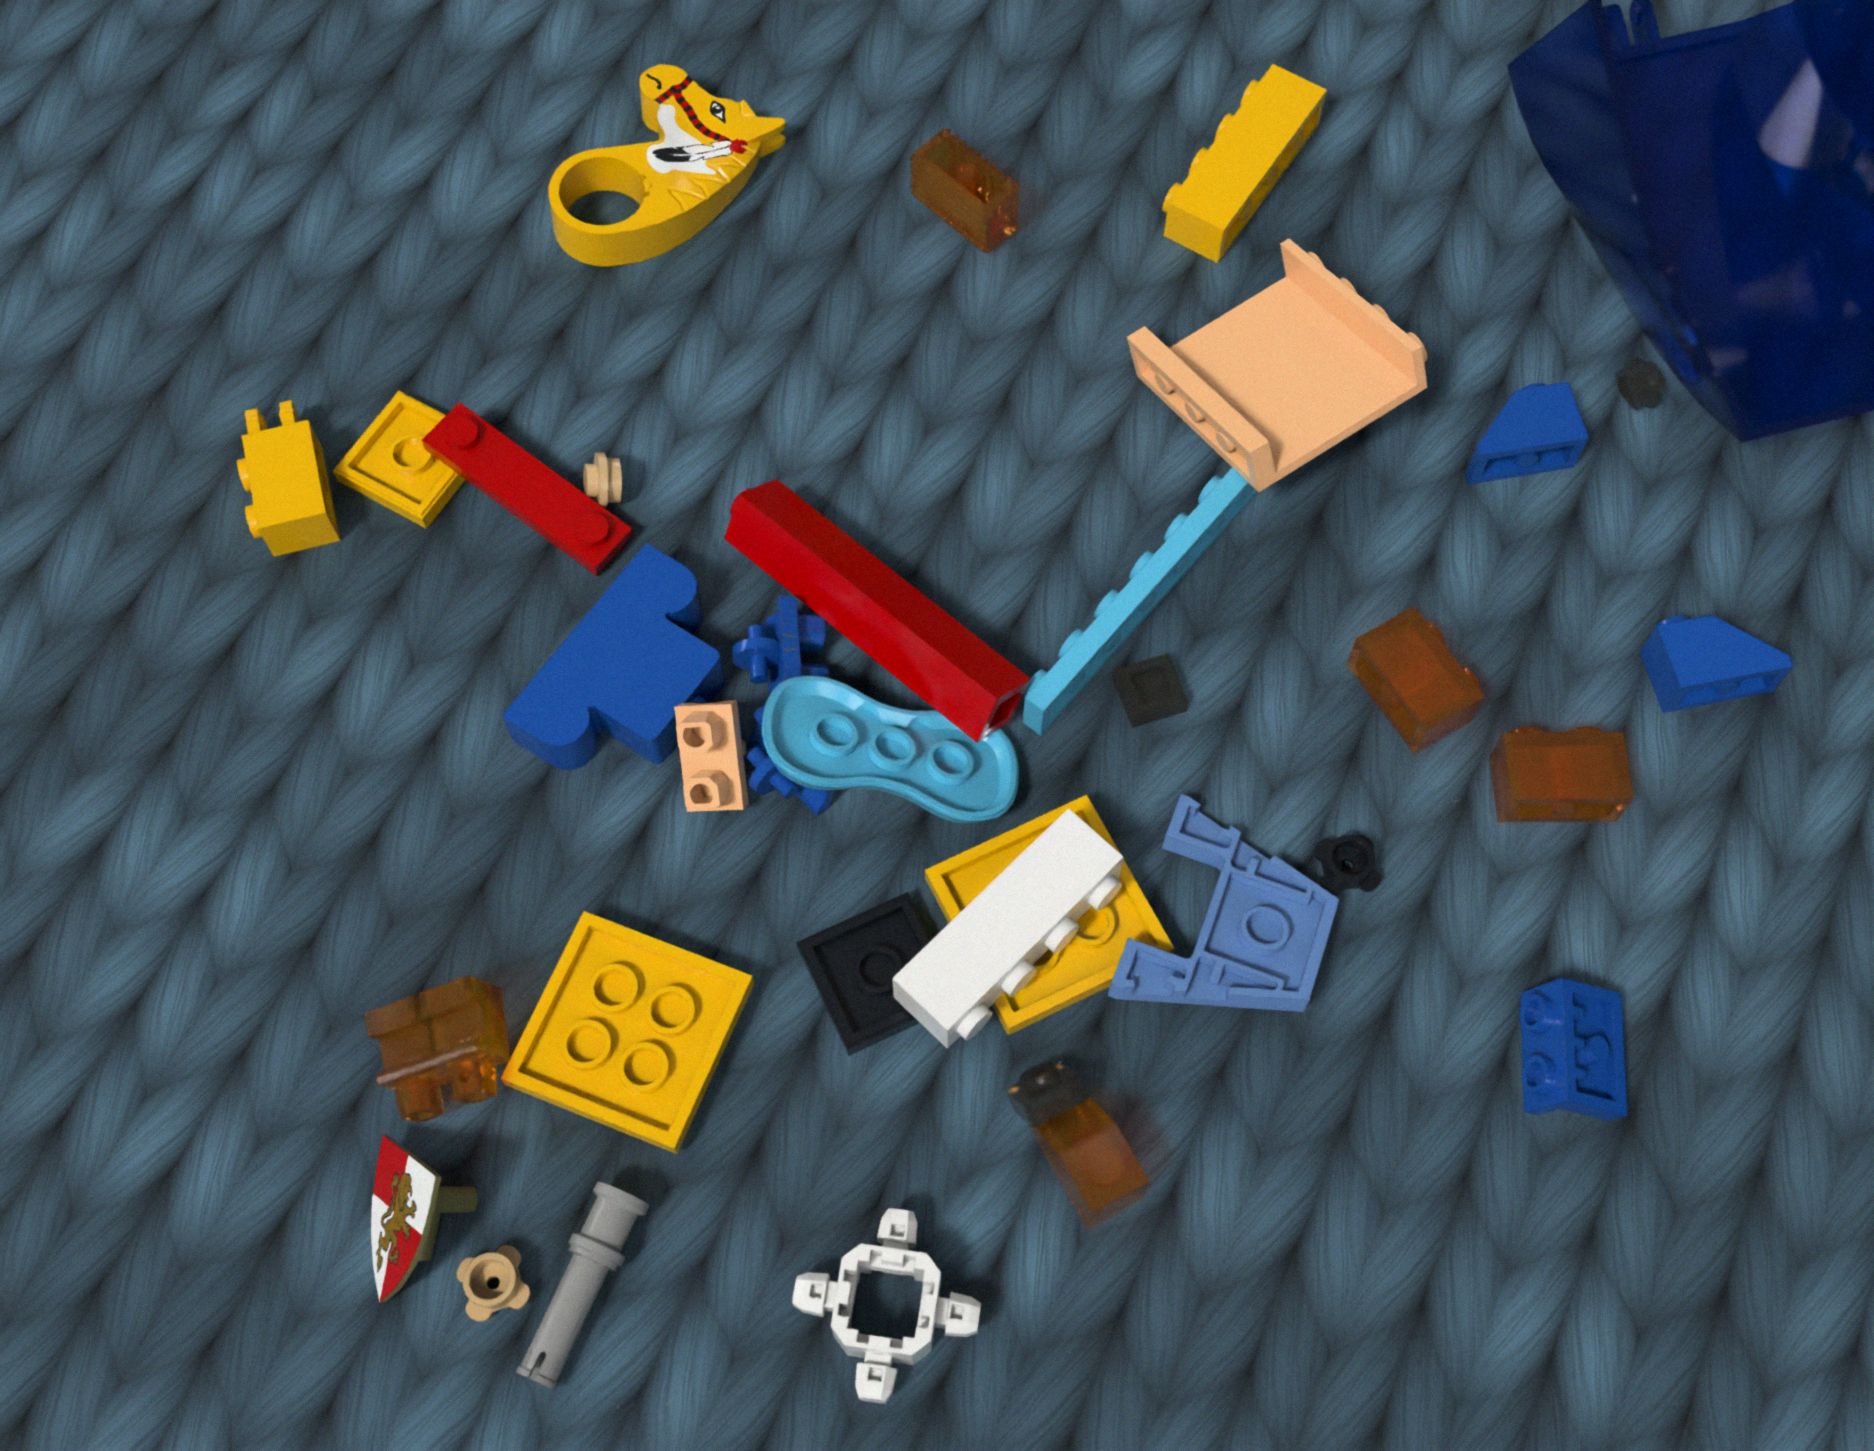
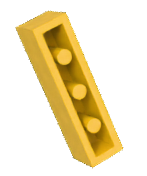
(1243, 162)

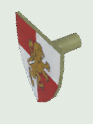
(407, 1214)

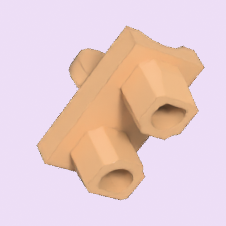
(711, 756)

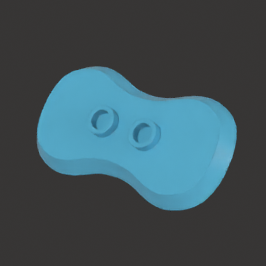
(842, 739)

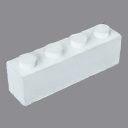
(1008, 929)

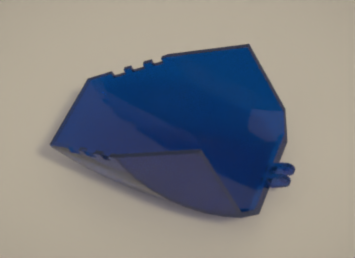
(1725, 195)

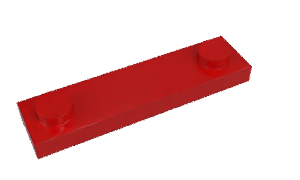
(527, 489)

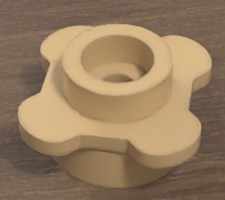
(475, 1275)

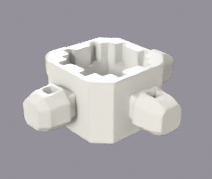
(817, 1294)

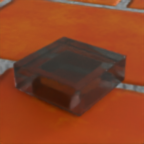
(1150, 690)

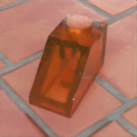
(1092, 1161)

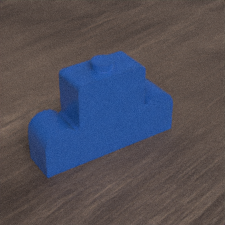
(622, 670)

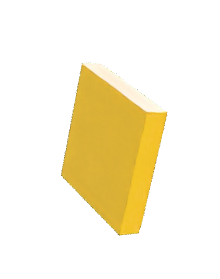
(394, 466)

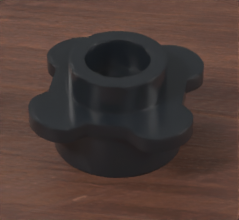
(1350, 848)

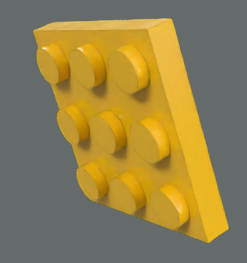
(1095, 950)
(629, 1031)

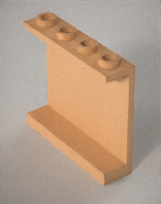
(1285, 371)

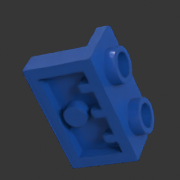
(1573, 1050)

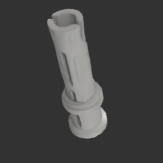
(594, 1254)

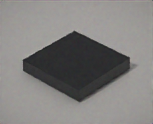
(855, 970)

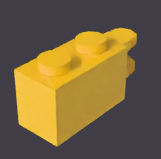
(287, 483)

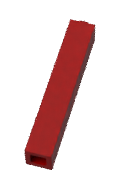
(876, 609)

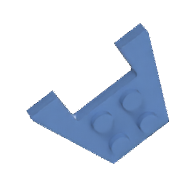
(1257, 937)

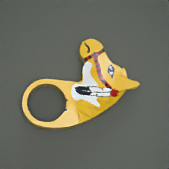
(679, 181)

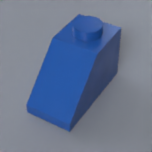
(1531, 435)
(1709, 663)

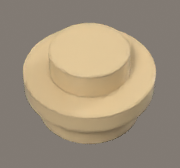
(603, 479)

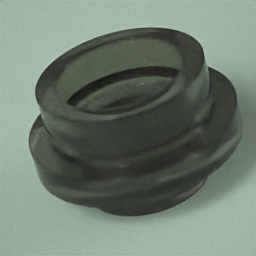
(1640, 383)

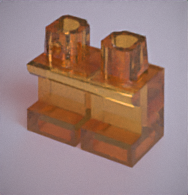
(441, 1038)

